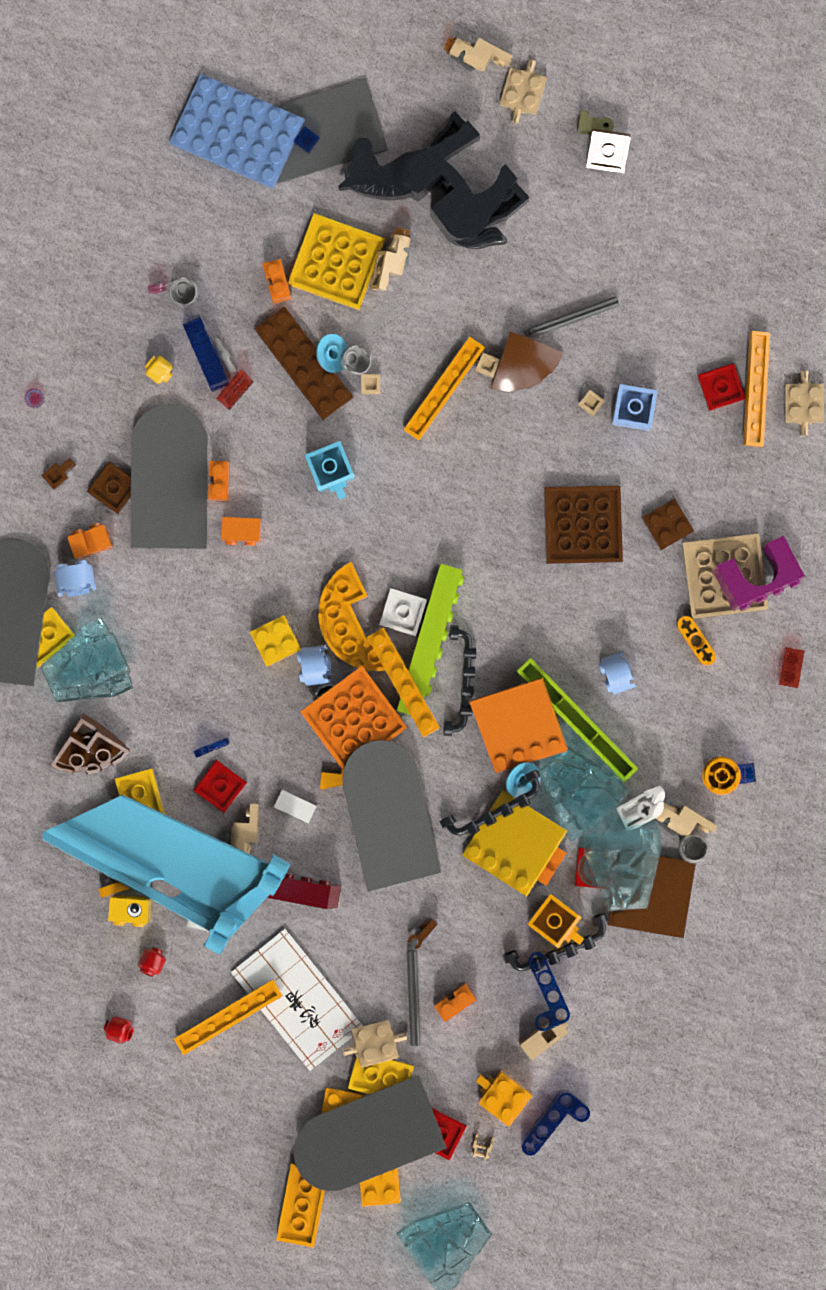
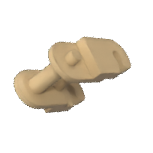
(488, 1148)

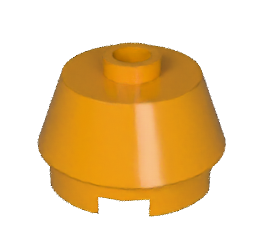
(721, 775)

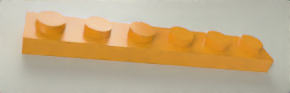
(444, 388)
(756, 389)
(403, 682)
(228, 1017)

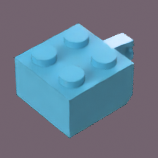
(330, 468)

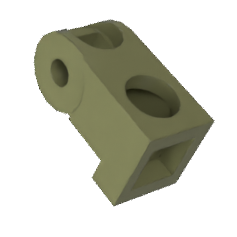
(587, 124)

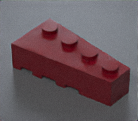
(308, 892)

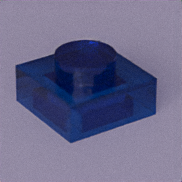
(306, 140)
(747, 773)

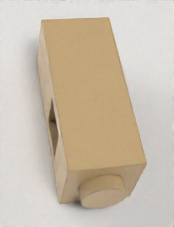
(539, 1040)

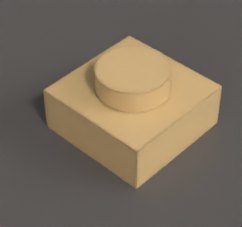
(487, 365)
(370, 384)
(591, 403)

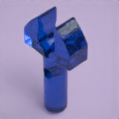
(211, 747)

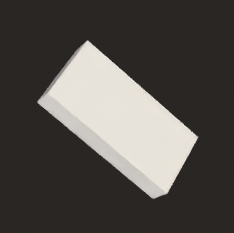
(295, 806)

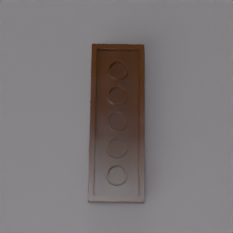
(299, 360)

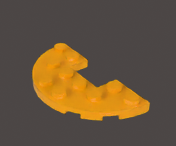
(340, 623)

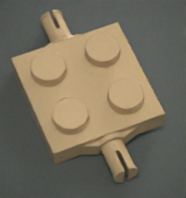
(523, 91)
(804, 403)
(374, 1043)

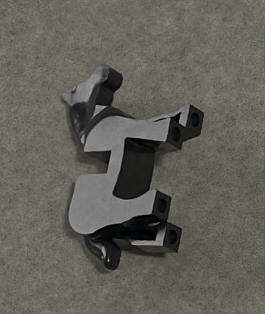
(459, 215)

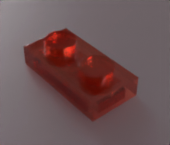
(235, 389)
(791, 667)

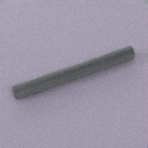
(573, 317)
(413, 996)

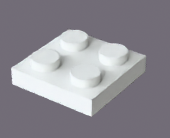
(403, 612)

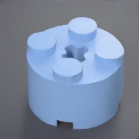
(74, 579)
(315, 665)
(617, 673)

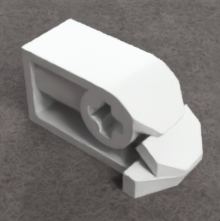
(637, 811)

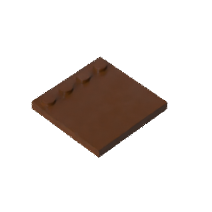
(583, 524)
(667, 903)

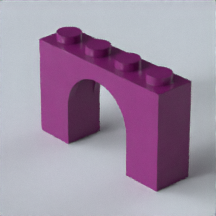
(742, 593)

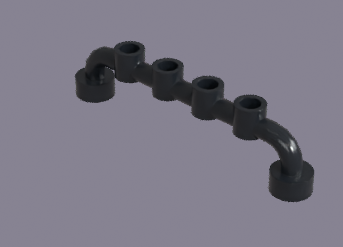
(467, 673)
(490, 818)
(569, 949)

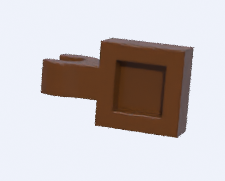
(57, 475)
(426, 928)

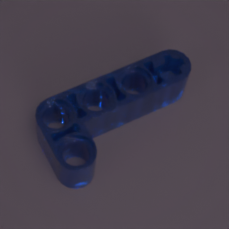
(205, 352)
(545, 989)
(552, 1124)

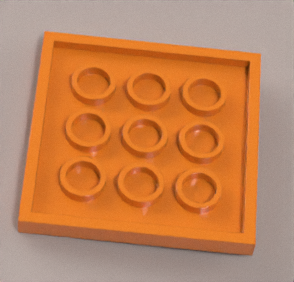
(352, 715)
(518, 725)

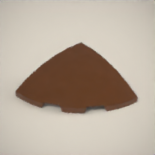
(524, 364)
(89, 748)

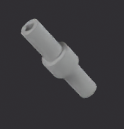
(224, 356)

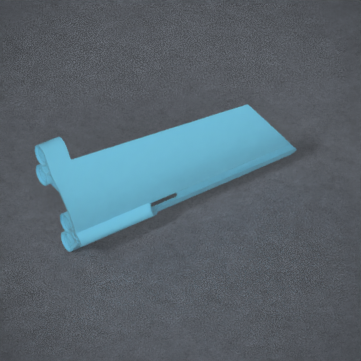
(142, 845)

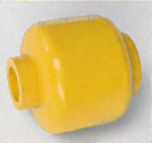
(158, 369)

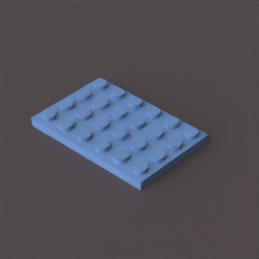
(236, 131)

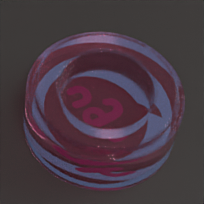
(157, 288)
(34, 398)

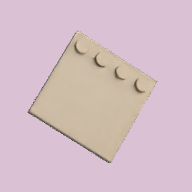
(703, 556)

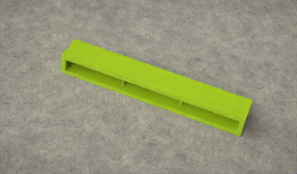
(433, 629)
(580, 723)

